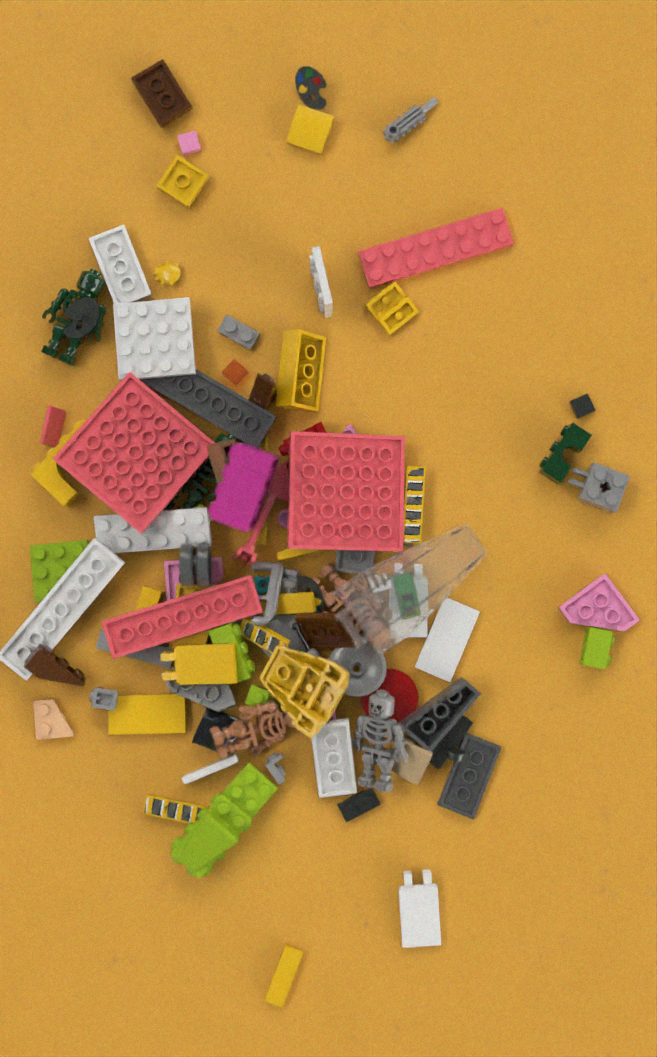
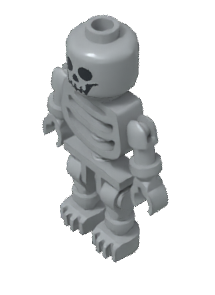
(372, 728)

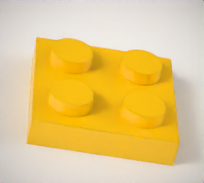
(182, 181)

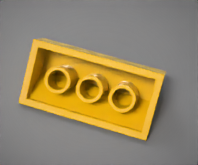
(300, 370)

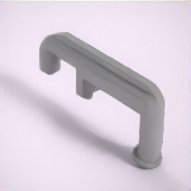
(273, 592)

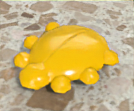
(167, 273)

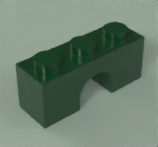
(572, 438)

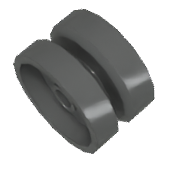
(195, 565)

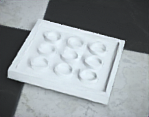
(154, 338)

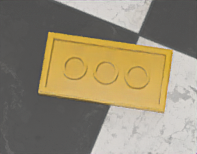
(148, 714)

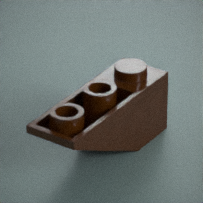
(263, 391)
(48, 666)

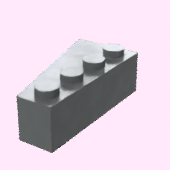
(439, 714)

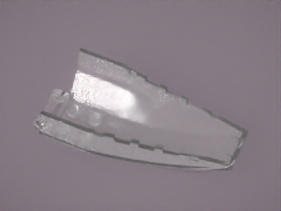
(405, 589)

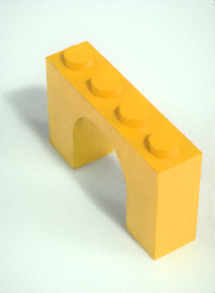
(49, 472)
(150, 597)

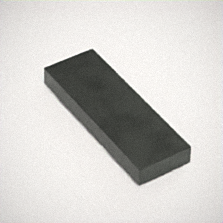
(451, 739)

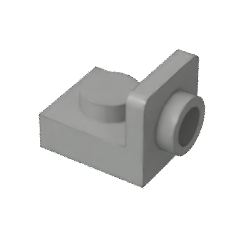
(104, 698)
(276, 770)

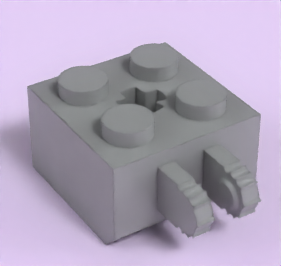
(590, 489)

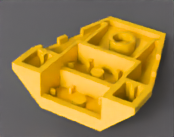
(305, 687)

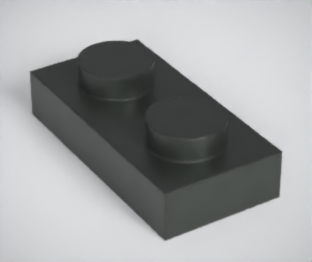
(358, 804)

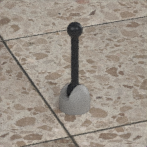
(295, 626)

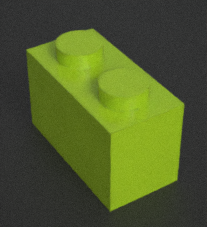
(596, 648)

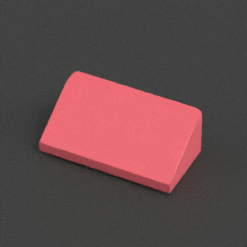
(52, 426)

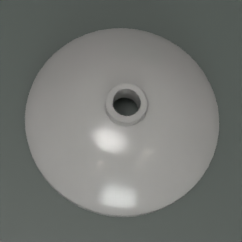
(371, 669)

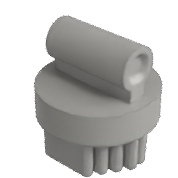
(289, 581)

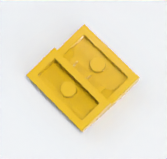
(310, 129)
(391, 308)

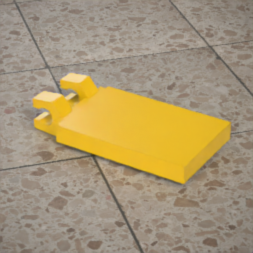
(202, 664)

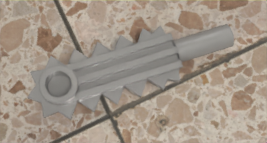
(409, 120)

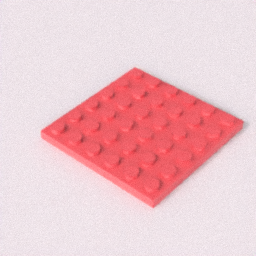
(135, 452)
(346, 492)

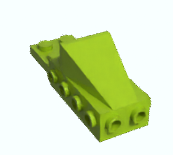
(222, 821)

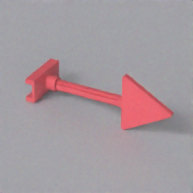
(278, 489)

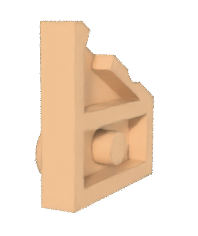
(50, 720)

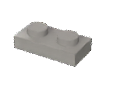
(238, 332)

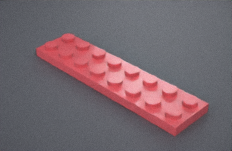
(435, 248)
(182, 616)

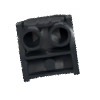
(211, 719)

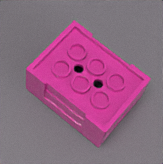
(243, 486)

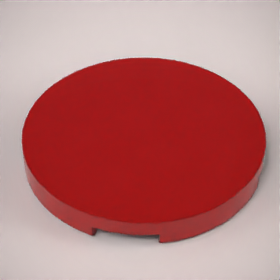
(402, 689)

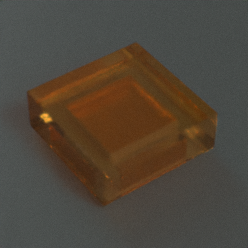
(235, 372)

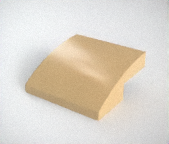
(416, 764)

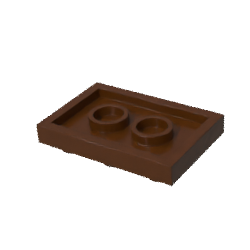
(161, 93)
(324, 630)

